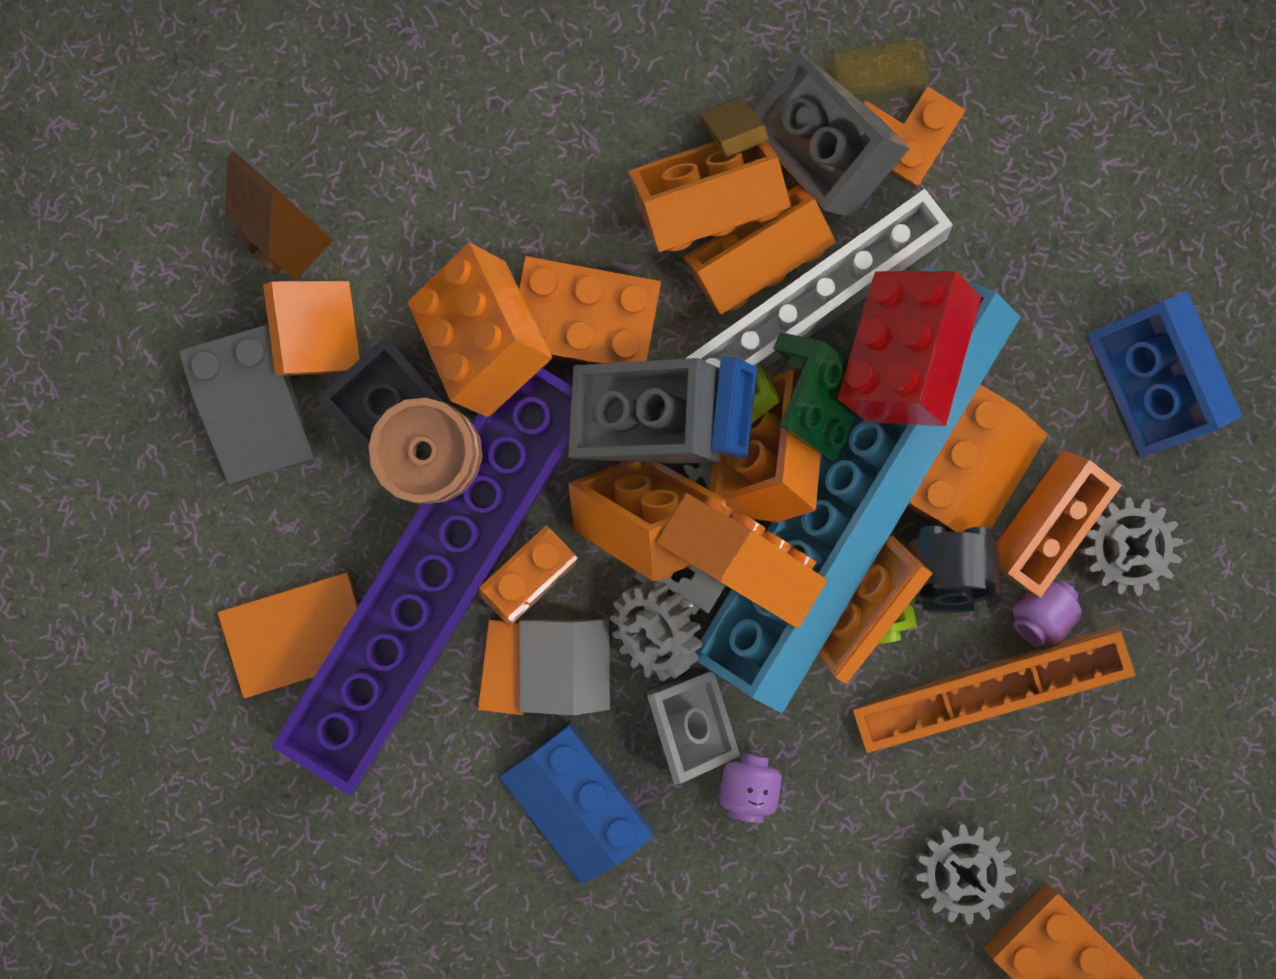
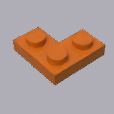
(923, 133)

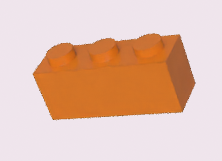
(760, 253)
(1054, 521)

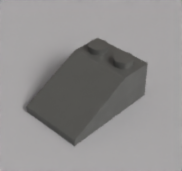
(827, 137)
(245, 407)
(644, 411)

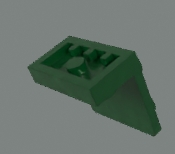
(814, 409)

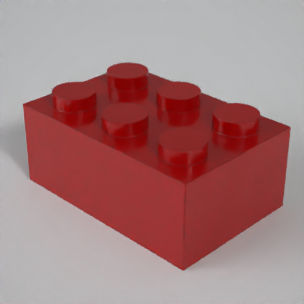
(910, 347)

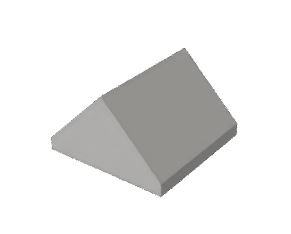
(564, 666)
(693, 726)

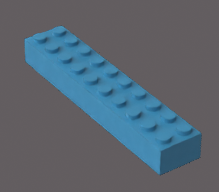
(854, 515)

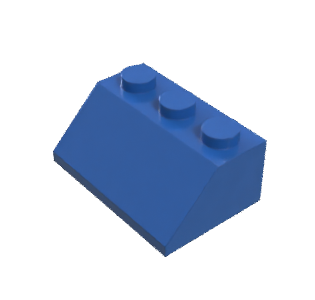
(1164, 375)
(577, 804)

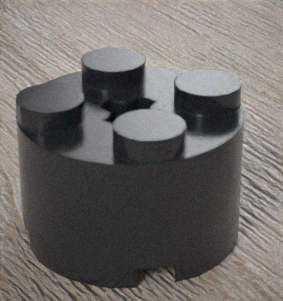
(962, 568)

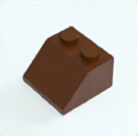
(270, 222)

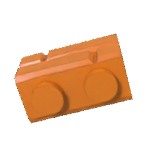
(527, 575)

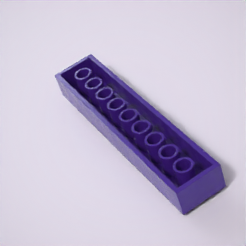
(427, 590)

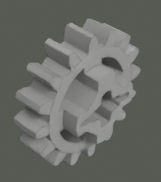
(1146, 558)
(656, 630)
(953, 886)

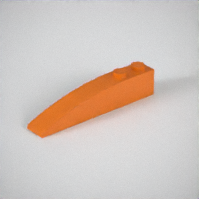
(996, 689)

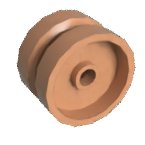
(397, 451)

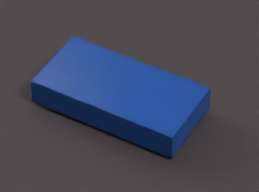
(734, 408)

